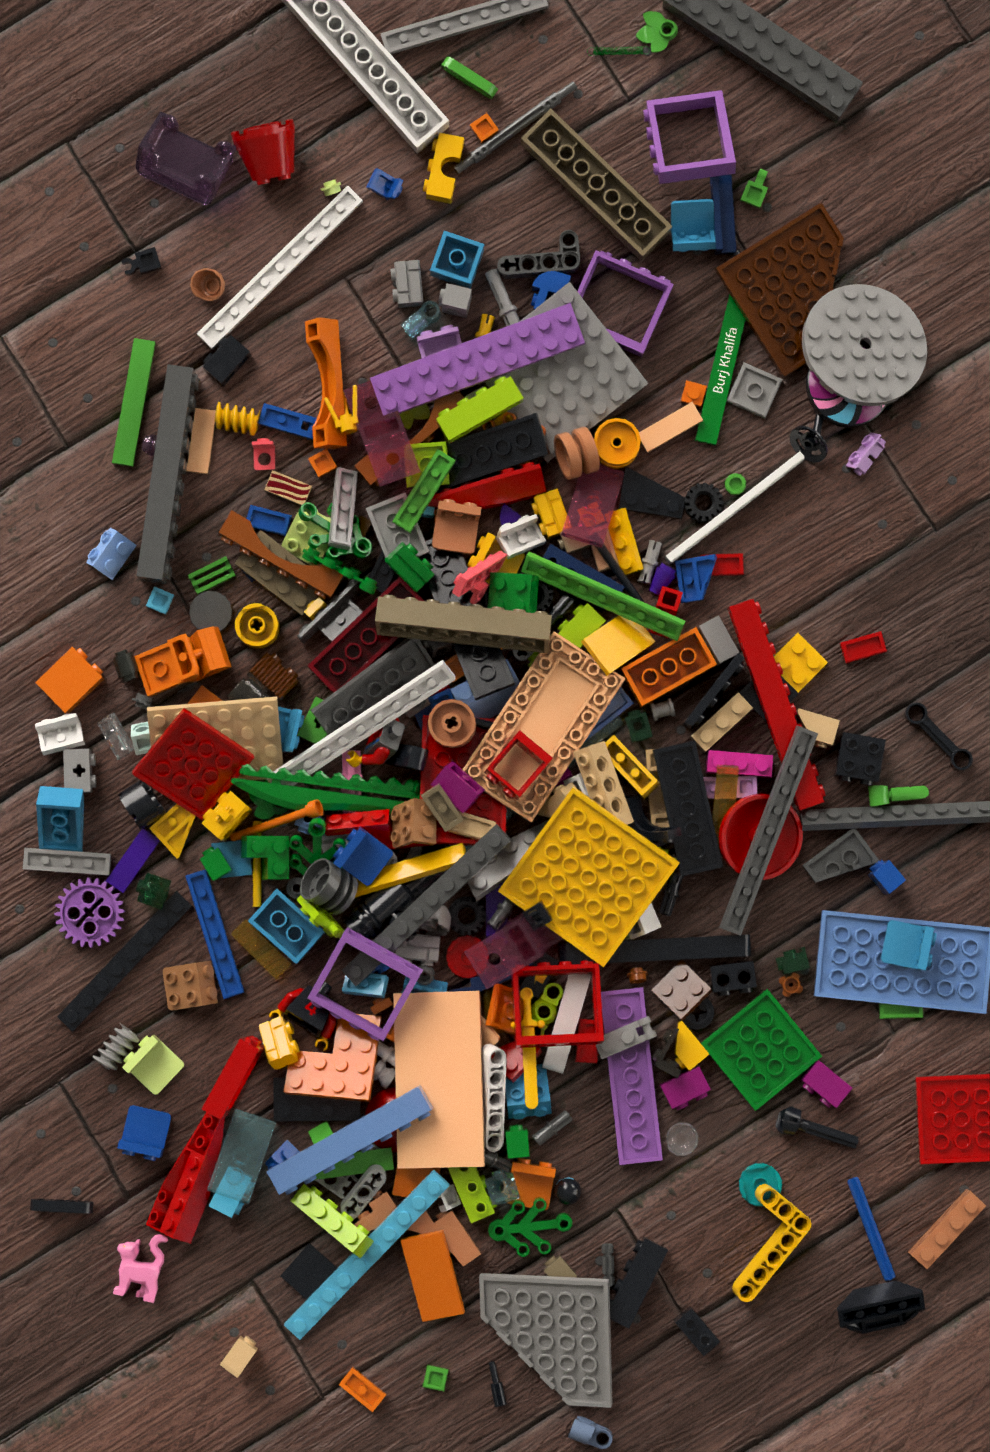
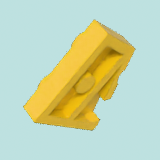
(174, 828)

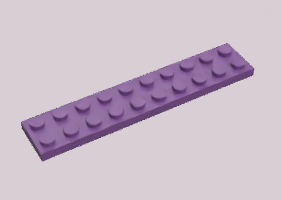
(478, 360)

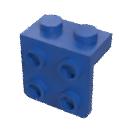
(363, 856)
(145, 1132)

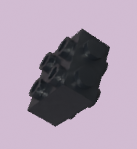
(859, 758)

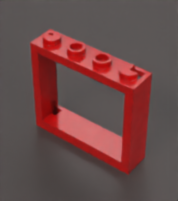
(563, 968)
(233, 1076)

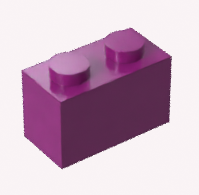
(458, 786)
(826, 1084)
(685, 1087)

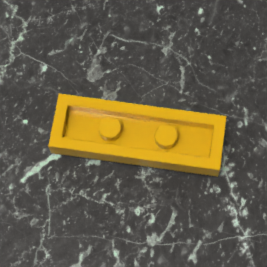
(624, 542)

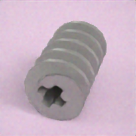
(116, 1048)

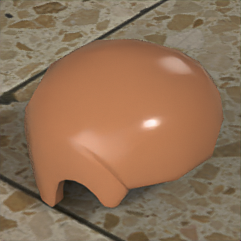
(207, 284)

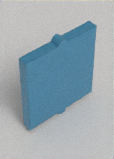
(232, 853)

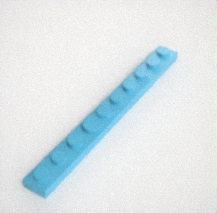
(353, 1267)

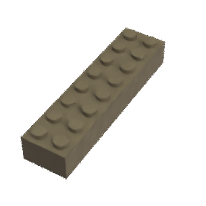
(596, 185)
(463, 624)

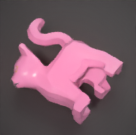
(140, 1272)

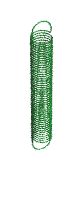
(607, 50)

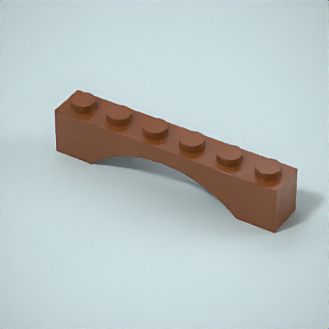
(426, 435)
(240, 532)

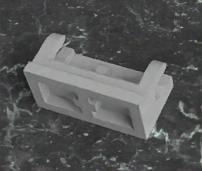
(718, 640)

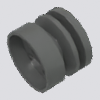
(328, 886)

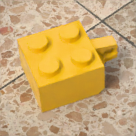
(226, 816)

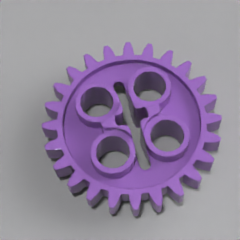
(104, 926)

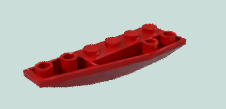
(494, 491)
(185, 1187)

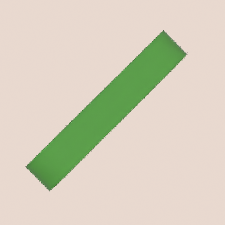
(469, 77)

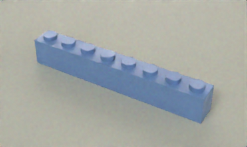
(350, 1139)

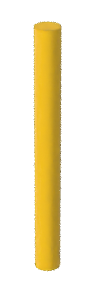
(257, 876)

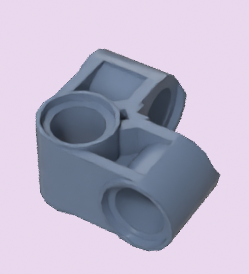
(586, 1432)

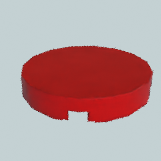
(456, 952)

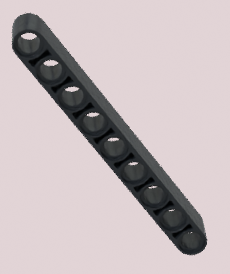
(668, 949)

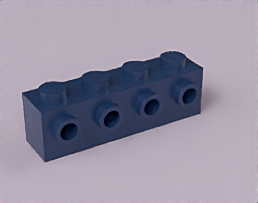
(562, 558)

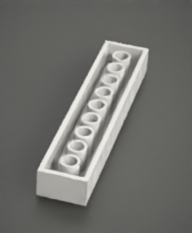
(372, 69)

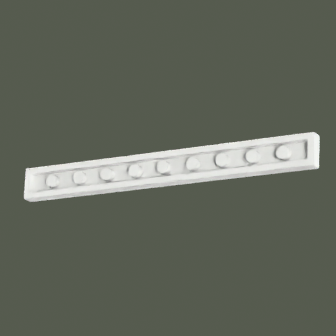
(280, 267)
(370, 721)

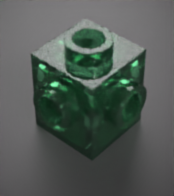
(153, 890)

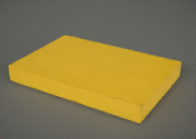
(617, 643)

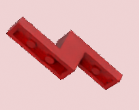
(375, 822)

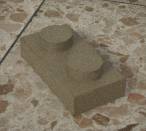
(442, 807)

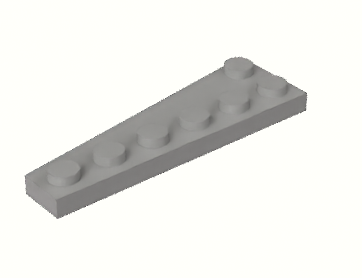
(503, 863)

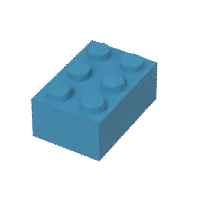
(286, 926)

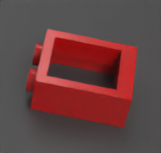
(532, 750)

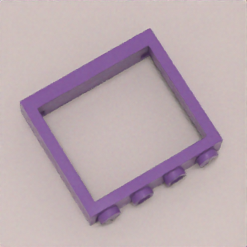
(692, 170)
(642, 275)
(380, 954)

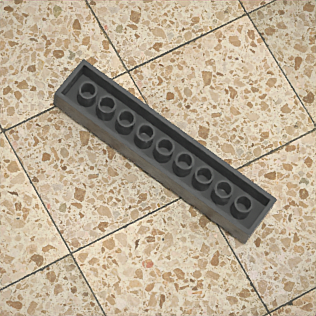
(771, 52)
(166, 474)

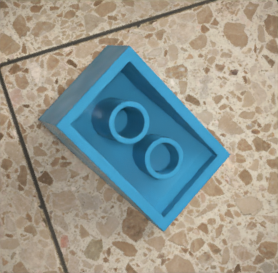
(60, 818)

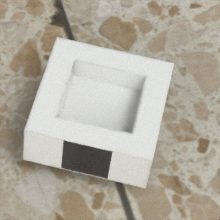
(448, 1199)

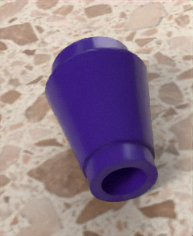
(663, 577)

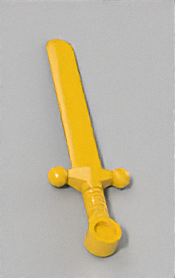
(529, 1054)

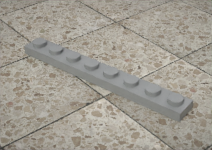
(458, 23)

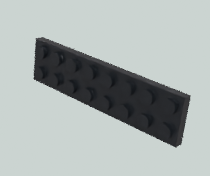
(483, 666)

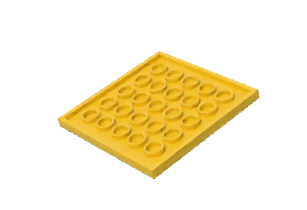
(589, 875)

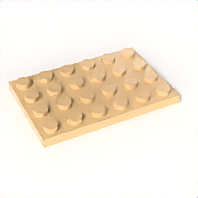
(246, 721)

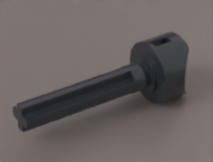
(790, 1121)

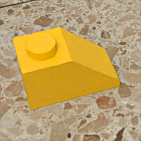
(688, 1048)

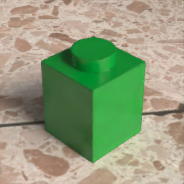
(215, 863)

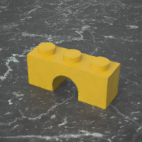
(447, 149)

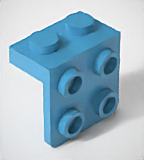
(692, 225)
(290, 721)
(908, 945)
(516, 1096)

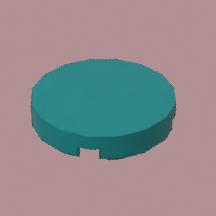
(757, 1175)

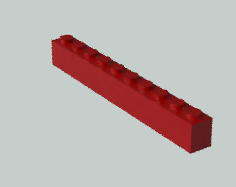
(772, 693)

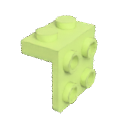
(298, 536)
(153, 1064)

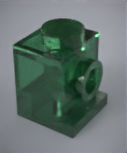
(645, 731)
(792, 961)

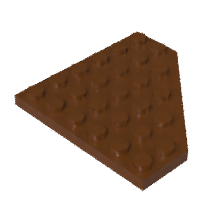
(783, 280)

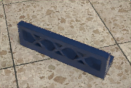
(723, 214)

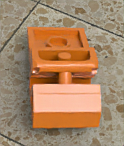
(183, 660)

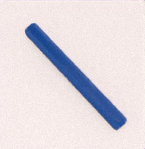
(871, 1228)

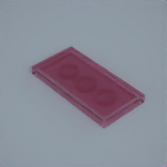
(593, 506)

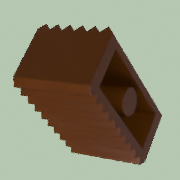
(275, 676)

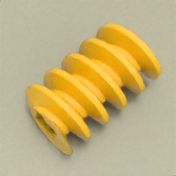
(236, 419)

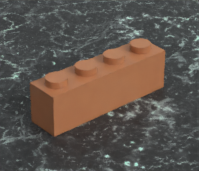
(946, 1229)

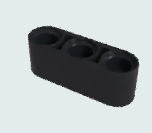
(409, 757)

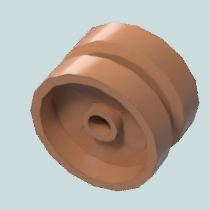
(576, 453)
(449, 711)

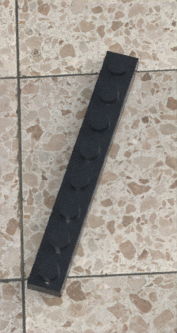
(124, 961)

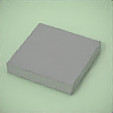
(754, 390)

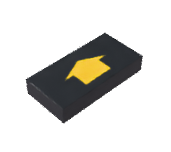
(538, 983)

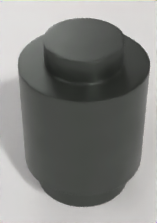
(125, 665)

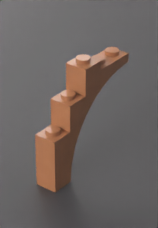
(456, 1235)

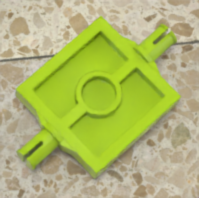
(321, 918)

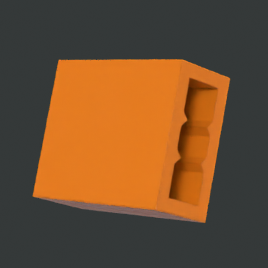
(70, 679)

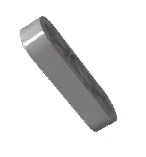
(363, 1182)

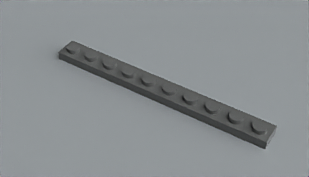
(895, 815)
(768, 830)
(430, 901)

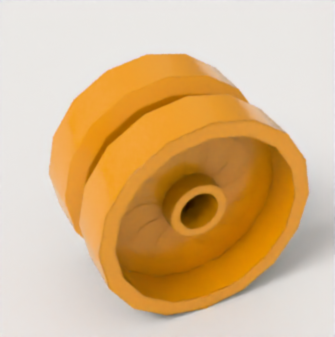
(623, 431)

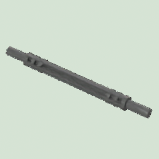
(515, 127)

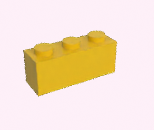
(631, 768)

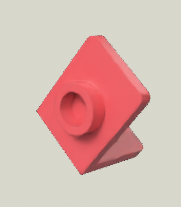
(264, 446)

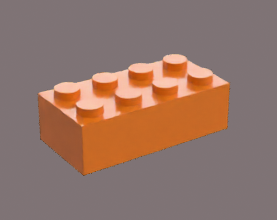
(668, 667)

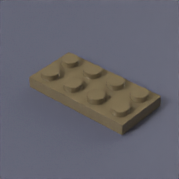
(281, 587)

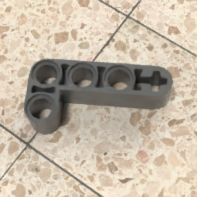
(539, 258)

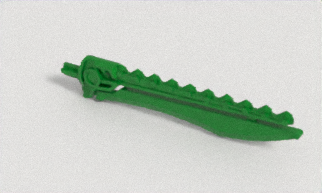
(297, 797)

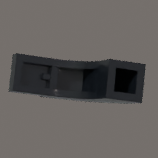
(655, 834)

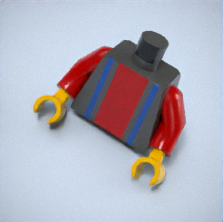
(379, 746)

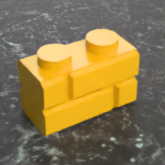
(551, 513)
(278, 1042)

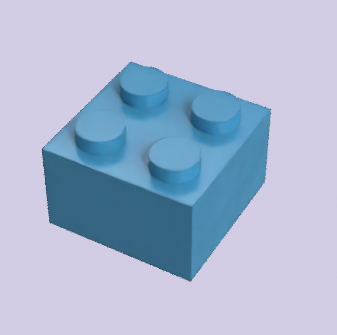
(457, 259)

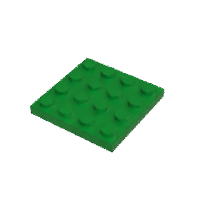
(761, 1049)

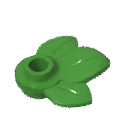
(653, 31)

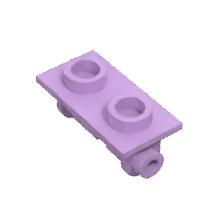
(871, 445)

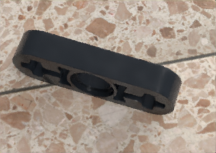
(66, 1206)

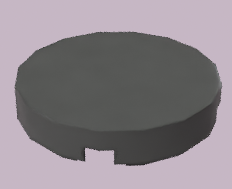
(210, 610)

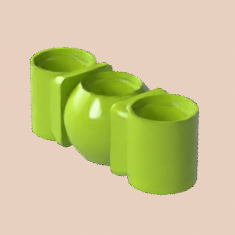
(550, 1003)

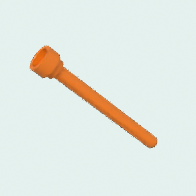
(312, 809)

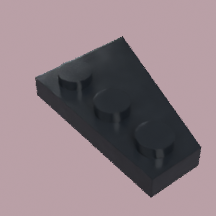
(649, 497)

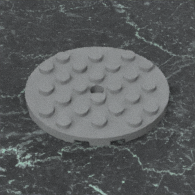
(859, 374)

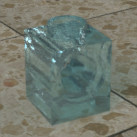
(510, 1189)

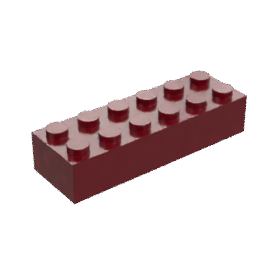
(358, 644)

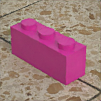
(749, 764)

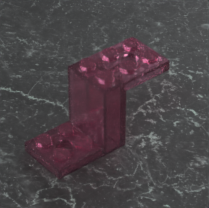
(382, 436)
(515, 945)

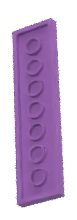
(632, 1081)

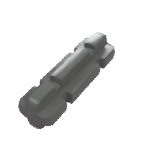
(608, 1263)

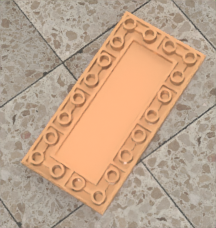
(557, 710)
(441, 1051)

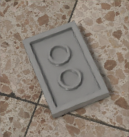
(390, 534)

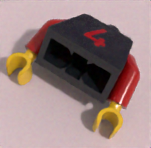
(306, 1015)

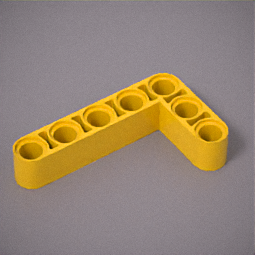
(773, 1244)

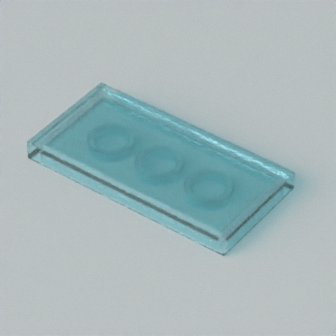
(241, 1156)

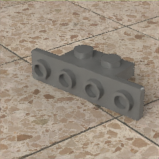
(335, 616)

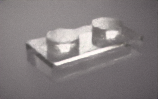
(116, 736)

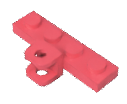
(475, 577)

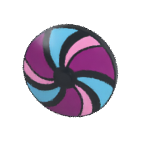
(835, 409)

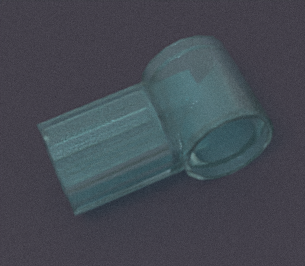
(419, 321)

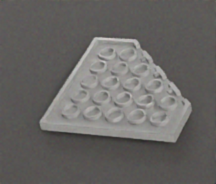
(556, 1329)

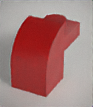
(669, 602)

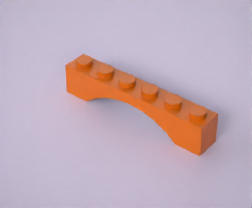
(324, 342)

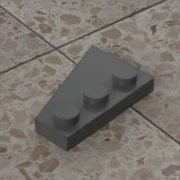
(841, 856)

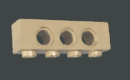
(602, 780)

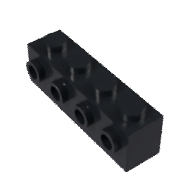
(636, 1281)

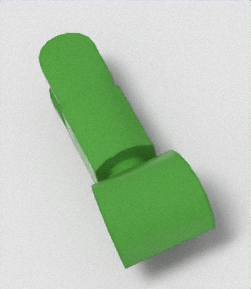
(880, 795)

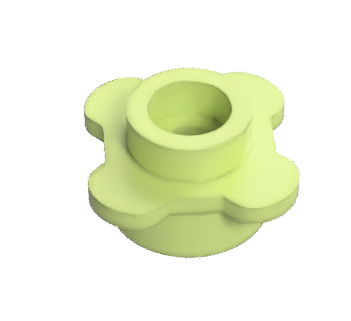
(331, 187)

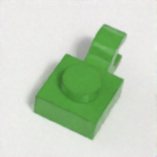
(754, 191)

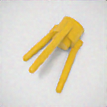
(347, 422)

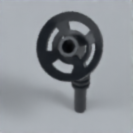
(810, 440)

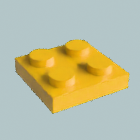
(799, 662)

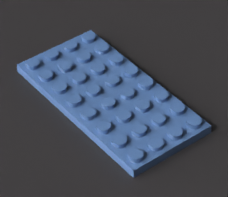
(853, 970)

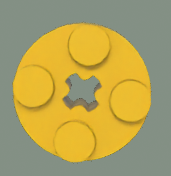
(247, 618)

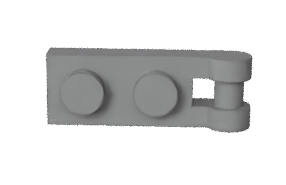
(625, 1037)

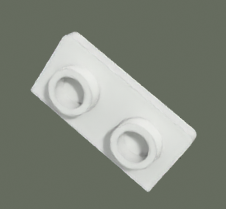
(520, 536)
(60, 733)

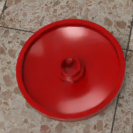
(740, 827)

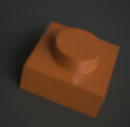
(381, 1004)

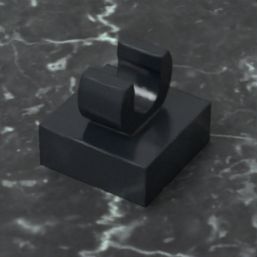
(537, 915)

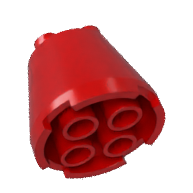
(267, 150)

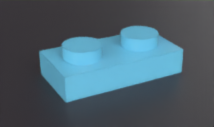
(373, 986)

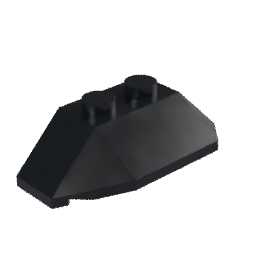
(880, 1307)

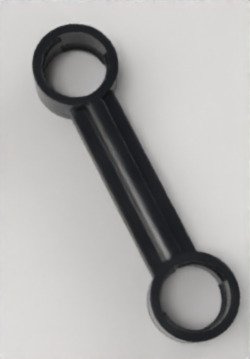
(938, 736)

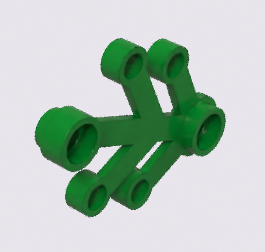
(357, 539)
(367, 585)
(317, 833)
(527, 1227)

